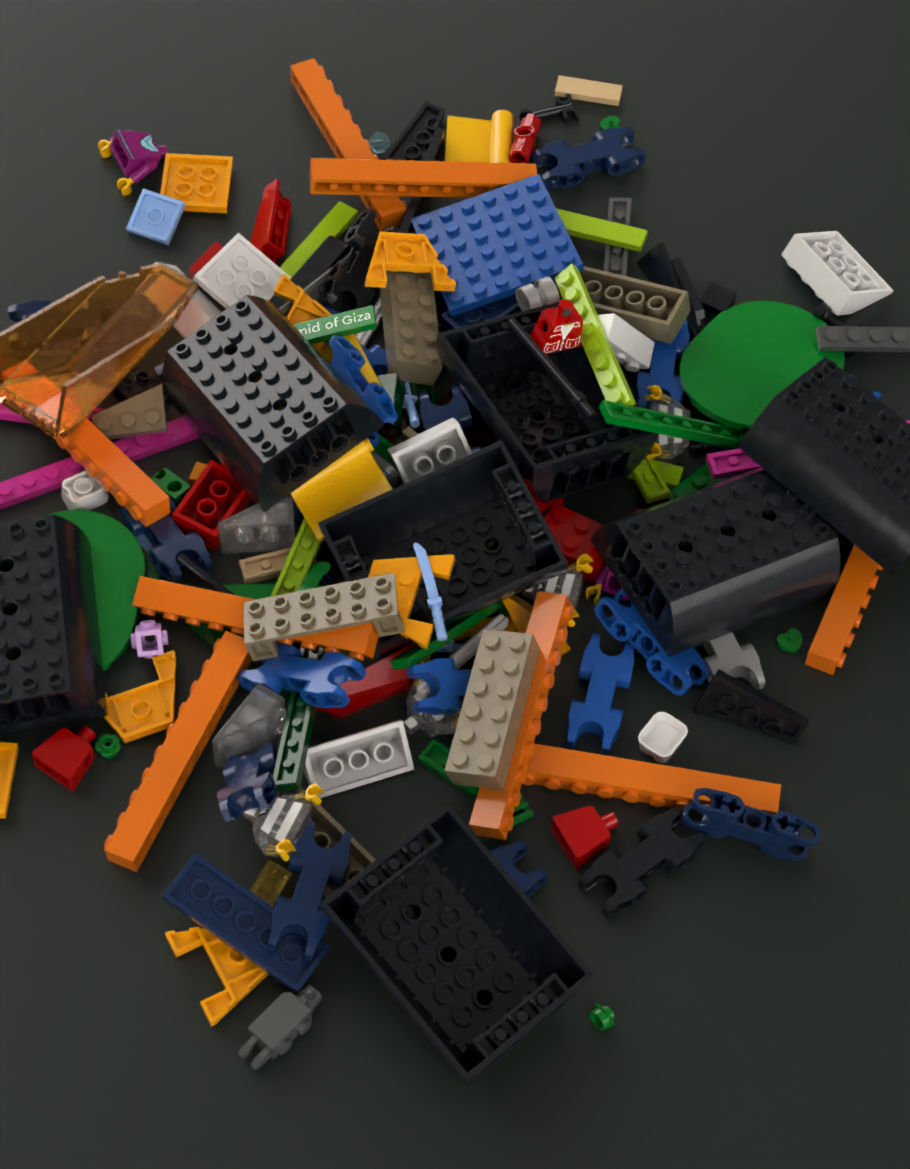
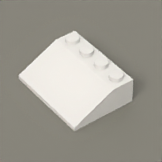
(835, 271)

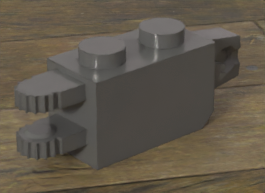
(280, 1025)

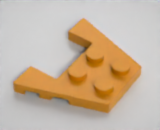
(407, 254)
(303, 307)
(408, 580)
(146, 707)
(234, 970)

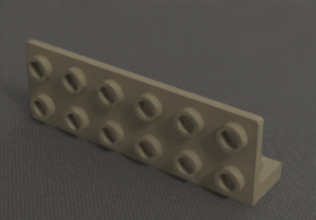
(320, 611)

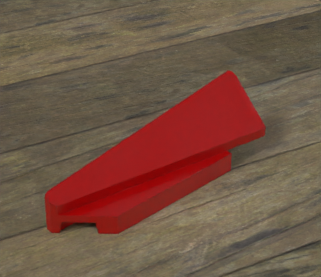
(272, 222)
(376, 686)

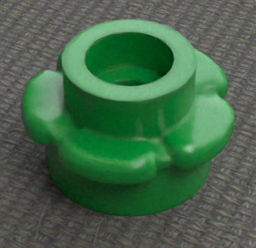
(108, 751)
(602, 1017)

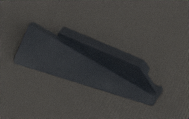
(672, 273)

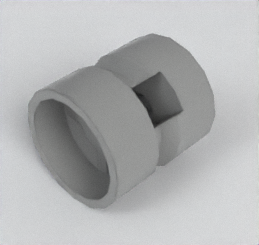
(537, 295)

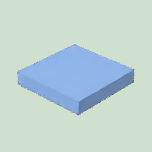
(155, 217)

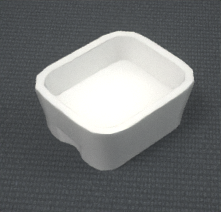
(83, 492)
(662, 736)

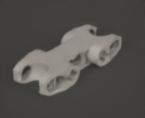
(734, 660)

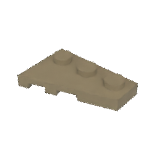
(135, 416)

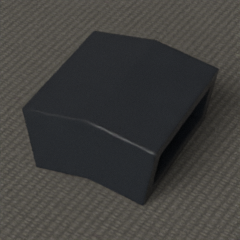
(717, 299)

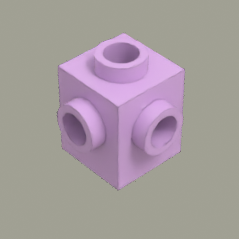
(145, 647)

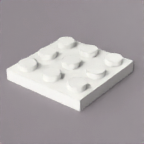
(239, 271)

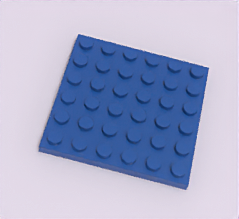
(498, 243)

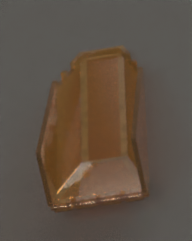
(86, 343)

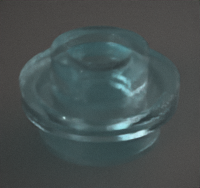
(379, 142)

